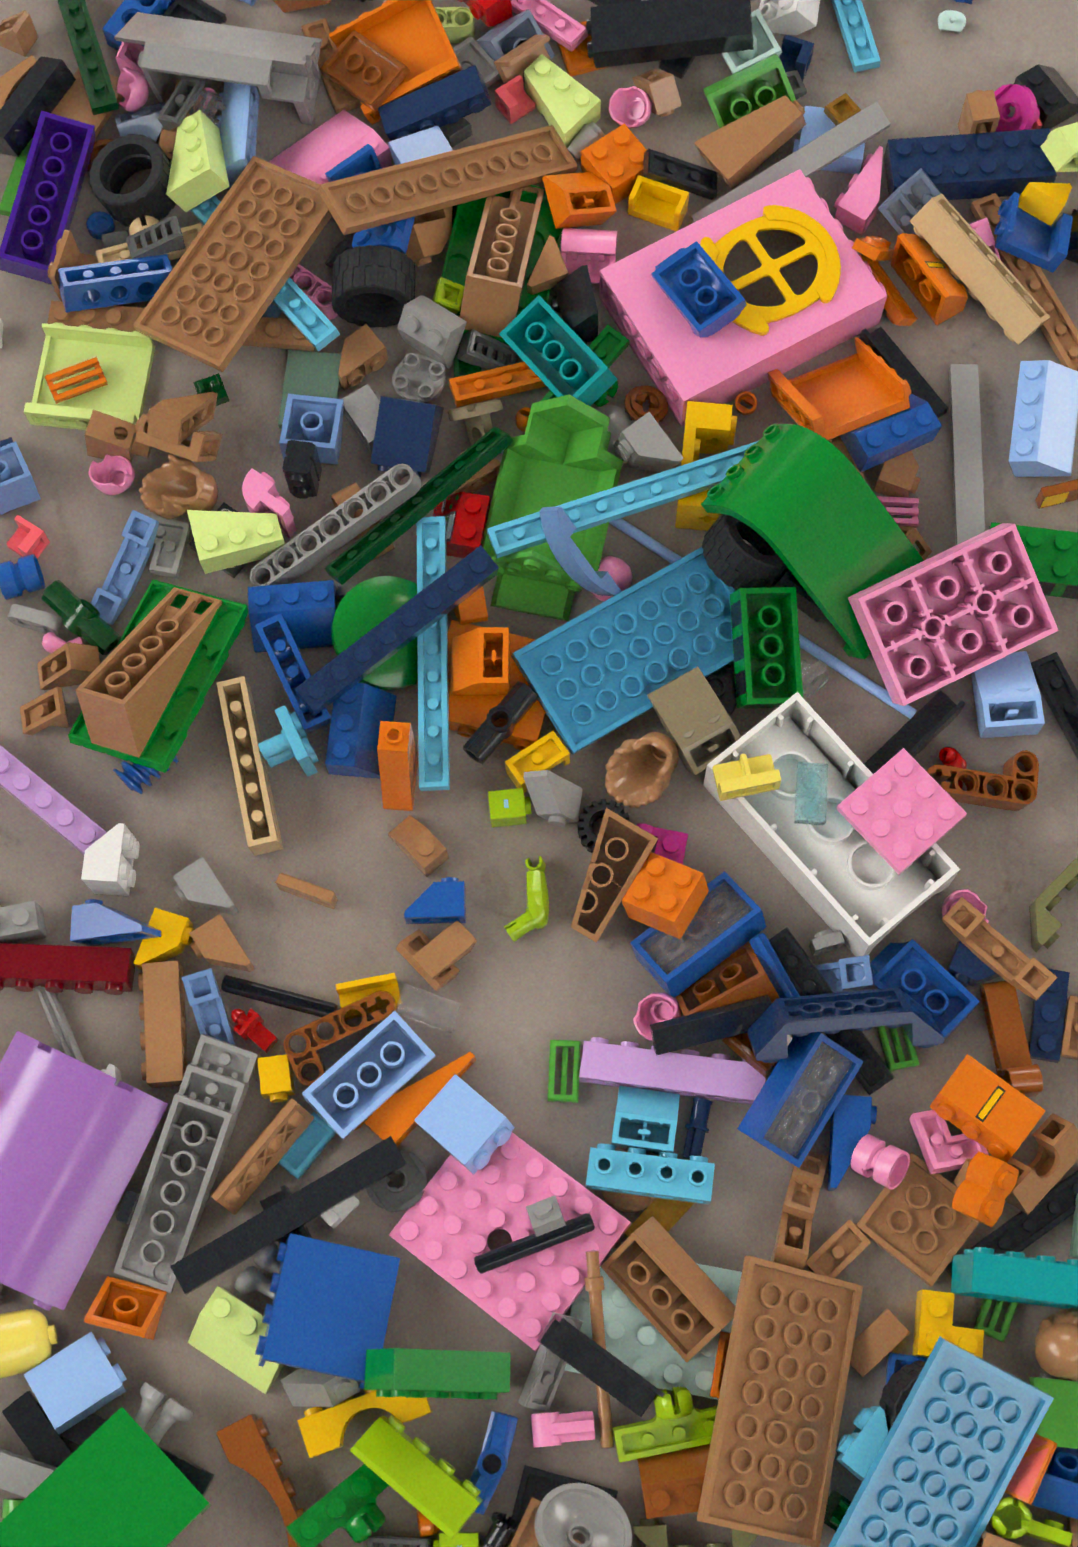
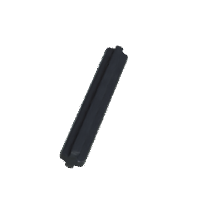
(277, 996)
(533, 1244)

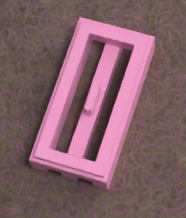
(892, 507)

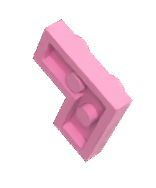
(937, 1145)

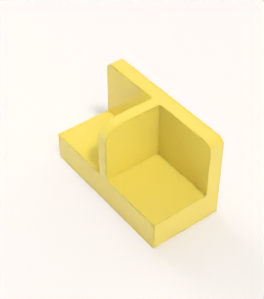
(746, 777)

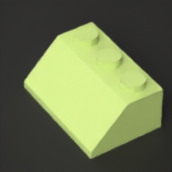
(229, 1335)

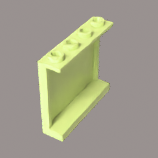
(125, 363)

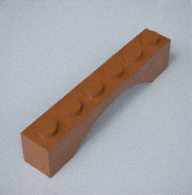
(248, 1449)

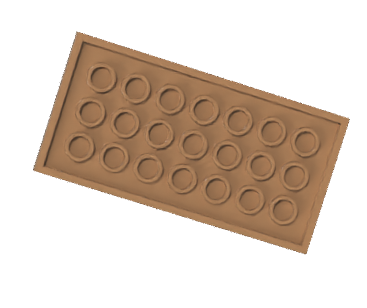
(236, 264)
(780, 1403)

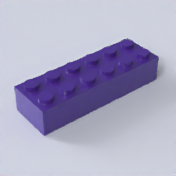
(46, 195)

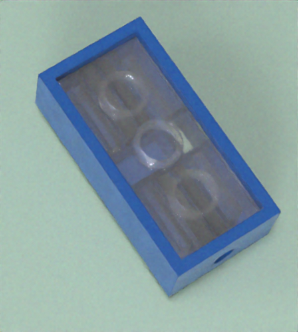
(717, 930)
(800, 1096)

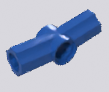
(497, 1441)

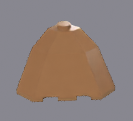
(429, 235)

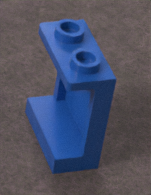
(1030, 237)

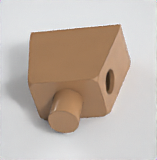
(112, 437)

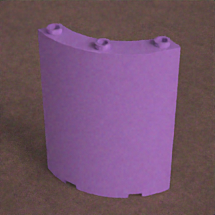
(63, 1164)

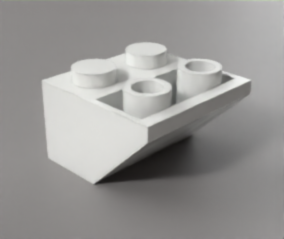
(790, 16)
(110, 862)

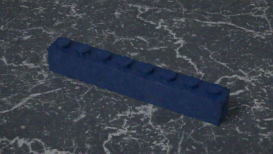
(397, 631)

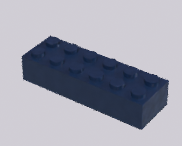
(971, 163)

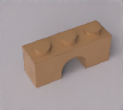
(1055, 1156)

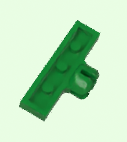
(608, 348)
(347, 1507)

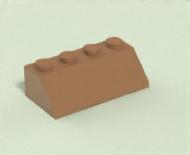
(669, 1288)

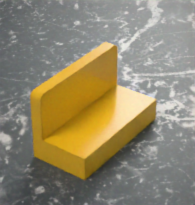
(358, 989)

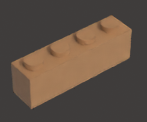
(163, 1023)

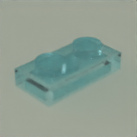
(811, 793)

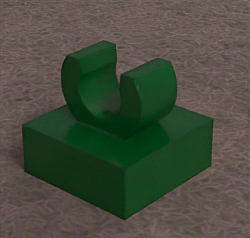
(212, 384)
(835, 1510)

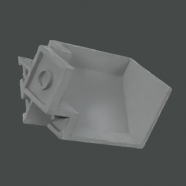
(275, 62)

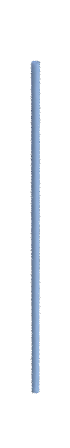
(805, 643)

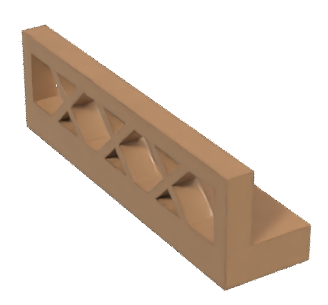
(262, 1156)

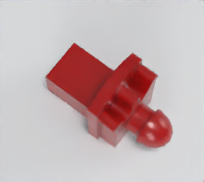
(251, 1028)

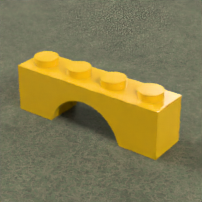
(326, 1428)

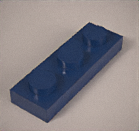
(1048, 1020)

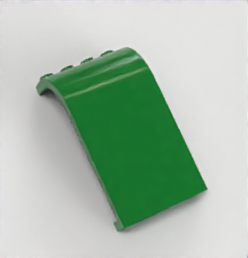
(817, 520)
(107, 1494)

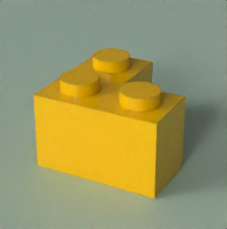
(935, 1320)

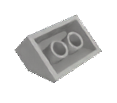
(647, 446)

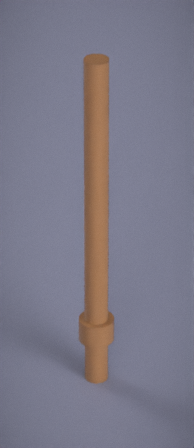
(594, 1284)

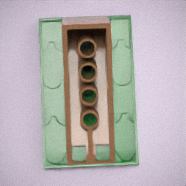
(494, 254)
(157, 675)

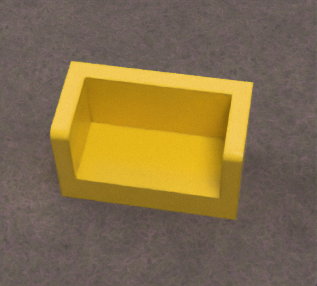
(658, 203)
(539, 756)

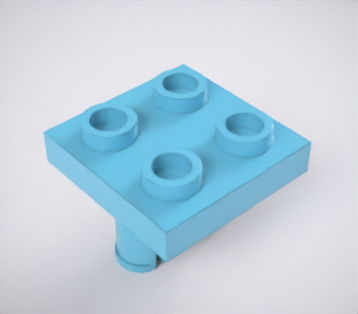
(289, 744)

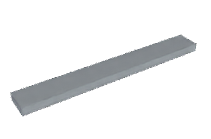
(812, 156)
(966, 451)

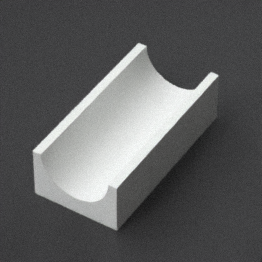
(832, 862)

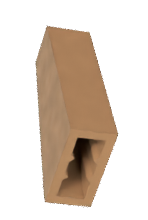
(751, 140)

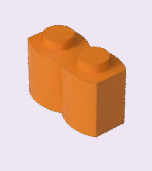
(985, 1189)

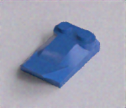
(391, 235)
(699, 290)
(925, 981)

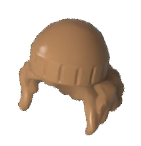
(178, 488)
(641, 769)
(1058, 1344)

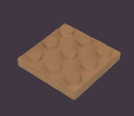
(918, 1222)

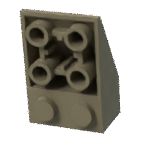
(694, 719)

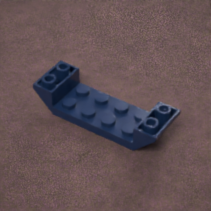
(839, 1012)

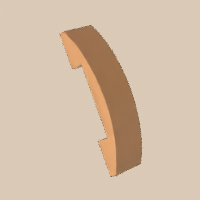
(996, 951)

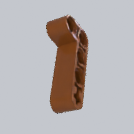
(1003, 785)
(341, 1030)
(1009, 1038)

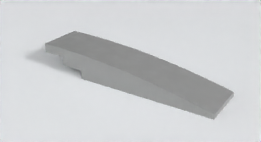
(186, 1162)

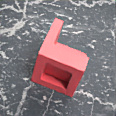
(513, 100)
(27, 539)

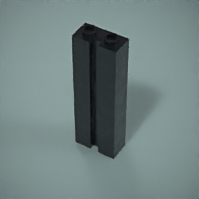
(667, 30)

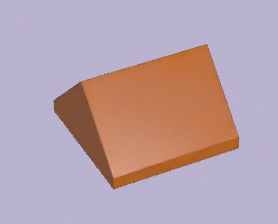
(127, 1308)

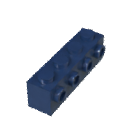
(436, 104)

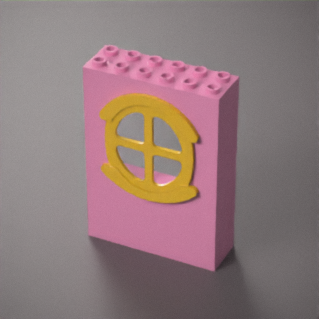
(761, 338)

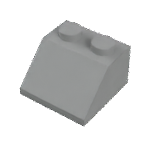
(431, 329)

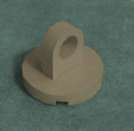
(476, 417)

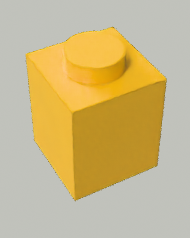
(276, 1078)

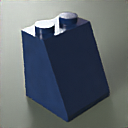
(406, 434)

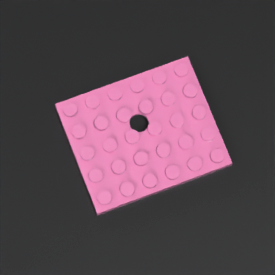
(463, 1210)

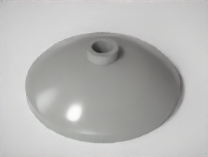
(581, 1514)

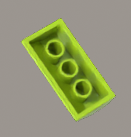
(418, 1475)

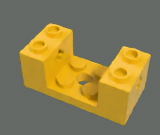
(707, 431)

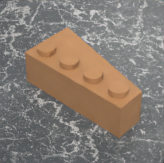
(613, 867)

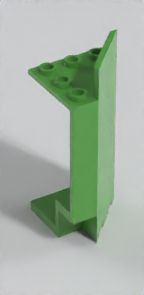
(551, 464)

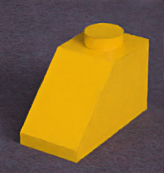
(173, 938)

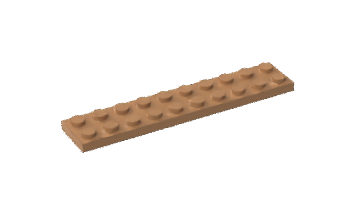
(446, 179)

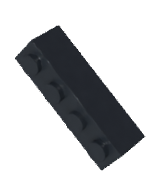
(38, 91)

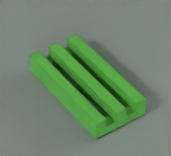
(902, 1064)
(562, 1097)
(989, 1330)

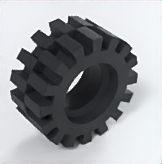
(590, 815)

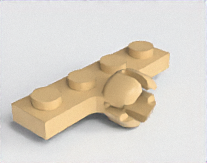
(122, 252)

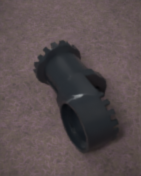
(499, 1531)

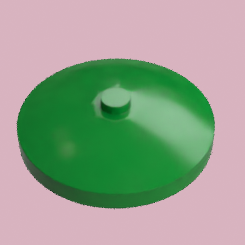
(363, 610)

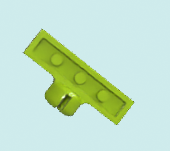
(670, 1429)
(1014, 1520)

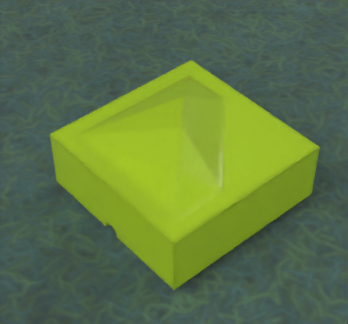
(448, 295)

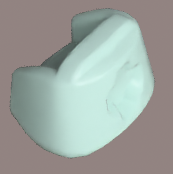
(951, 21)

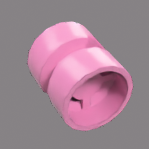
(884, 1164)

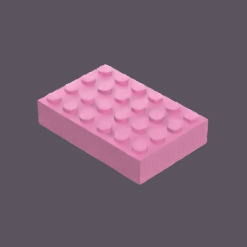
(953, 614)

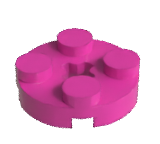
(1025, 108)

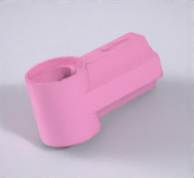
(556, 1428)

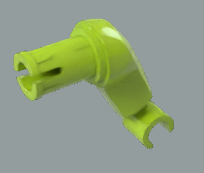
(537, 902)

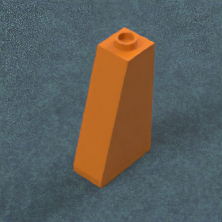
(397, 765)

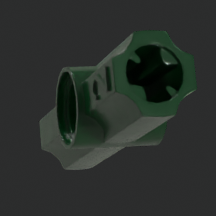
(80, 617)

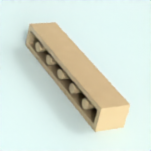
(979, 269)
(249, 766)

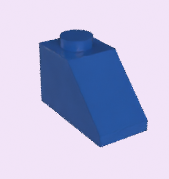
(439, 903)

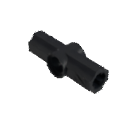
(512, 709)

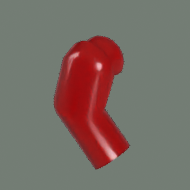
(951, 757)

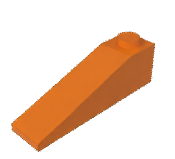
(398, 1113)

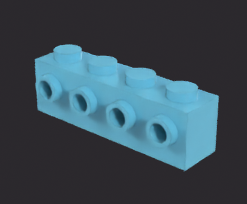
(650, 1175)

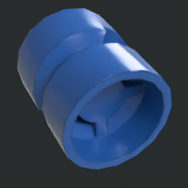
(21, 576)

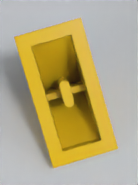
(1044, 200)

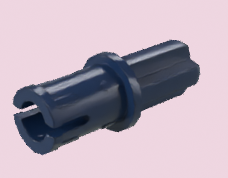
(697, 1127)

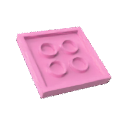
(901, 811)

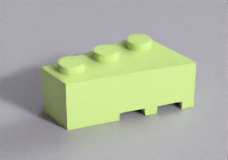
(560, 98)
(1062, 148)
(197, 163)
(233, 537)

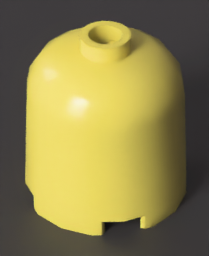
(24, 1341)

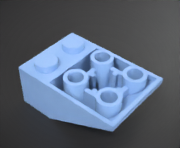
(1007, 698)

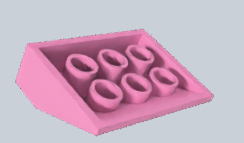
(330, 146)

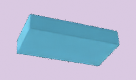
(307, 1147)

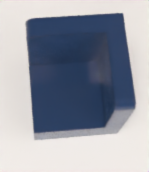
(796, 54)

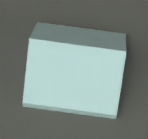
(763, 44)

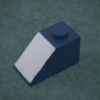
(968, 967)

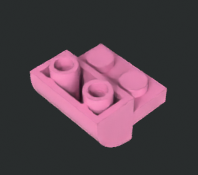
(589, 248)
(263, 497)

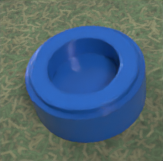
(99, 224)

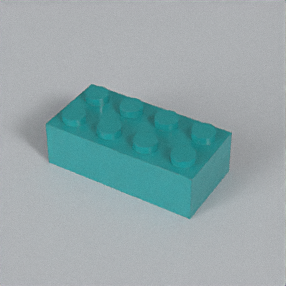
(557, 353)
(1015, 1278)

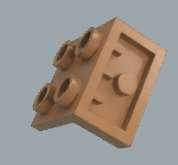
(67, 256)

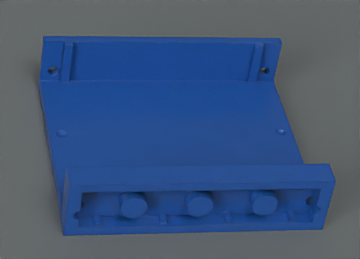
(327, 1307)

